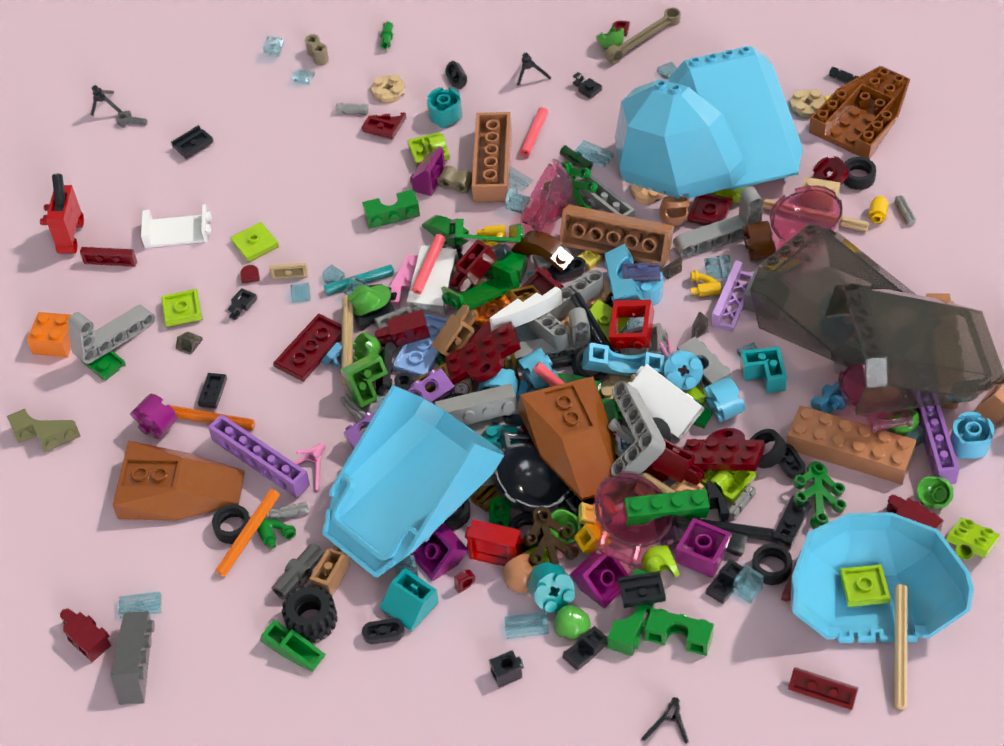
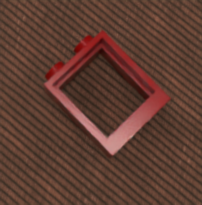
(631, 309)
(493, 542)

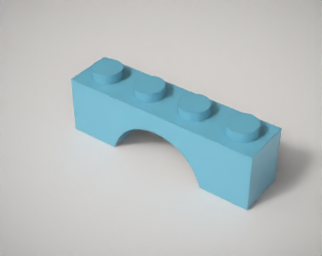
(621, 288)
(602, 359)

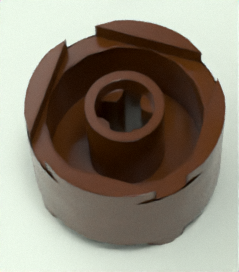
(758, 240)

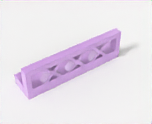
(725, 298)

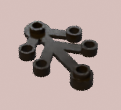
(548, 541)

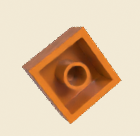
(50, 335)

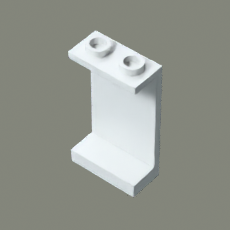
(176, 229)
(431, 297)
(666, 400)

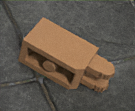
(456, 331)
(330, 569)

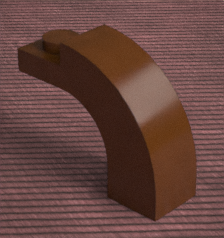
(545, 246)

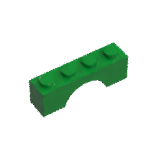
(644, 509)
(626, 633)

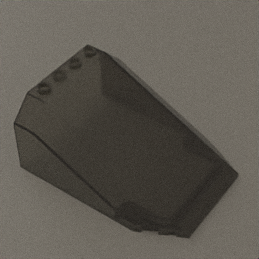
(798, 283)
(917, 348)

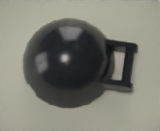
(525, 478)

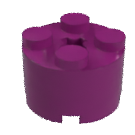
(154, 416)

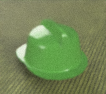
(368, 299)

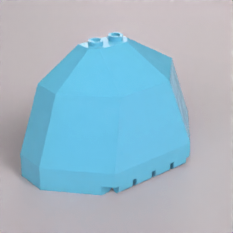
(675, 142)
(910, 556)

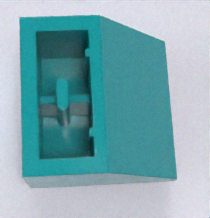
(409, 599)

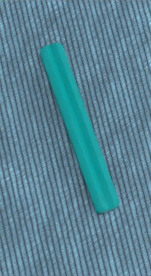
(368, 276)

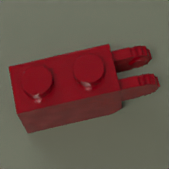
(473, 265)
(404, 329)
(678, 465)
(913, 511)
(84, 634)

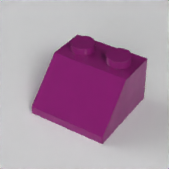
(427, 173)
(702, 547)
(440, 552)
(599, 578)

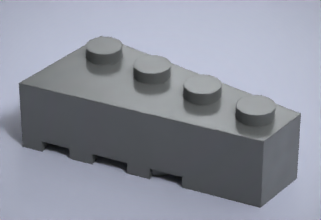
(132, 657)

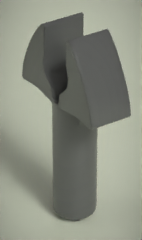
(125, 118)

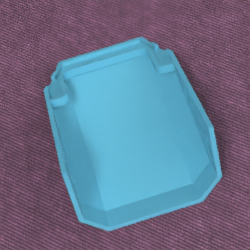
(751, 100)
(404, 480)

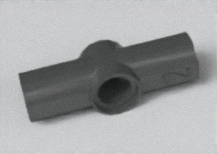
(298, 571)

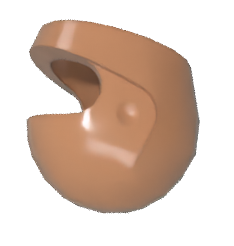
(674, 210)
(517, 573)

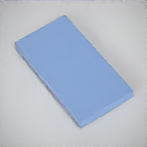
(420, 356)

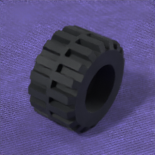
(307, 599)

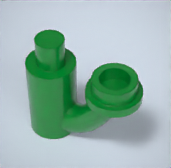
(267, 534)

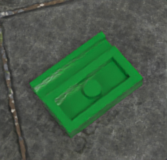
(106, 365)

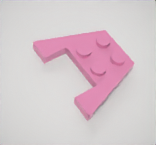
(404, 278)

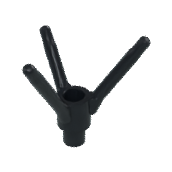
(527, 63)
(99, 96)
(671, 714)

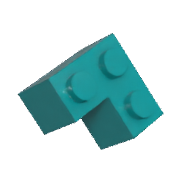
(764, 364)

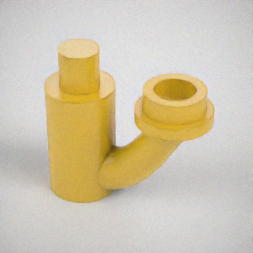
(497, 230)
(709, 288)

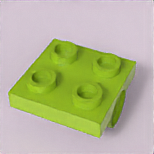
(425, 144)
(729, 482)
(978, 538)

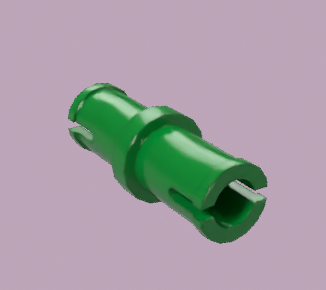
(386, 35)

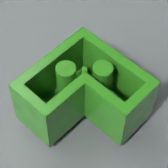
(360, 377)

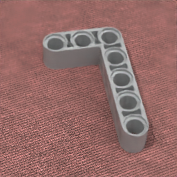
(723, 231)
(549, 326)
(578, 338)
(92, 344)
(648, 442)

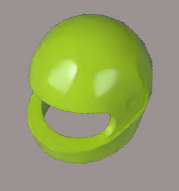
(659, 559)

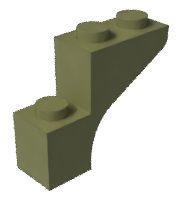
(49, 432)

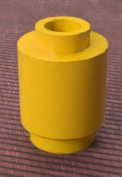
(878, 209)

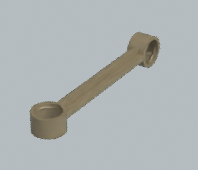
(615, 53)

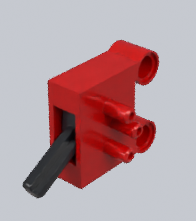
(63, 216)

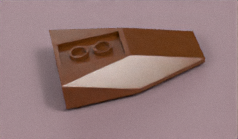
(861, 111)
(571, 433)
(173, 484)

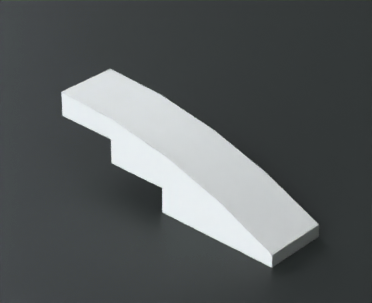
(524, 312)

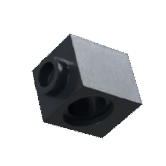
(506, 676)

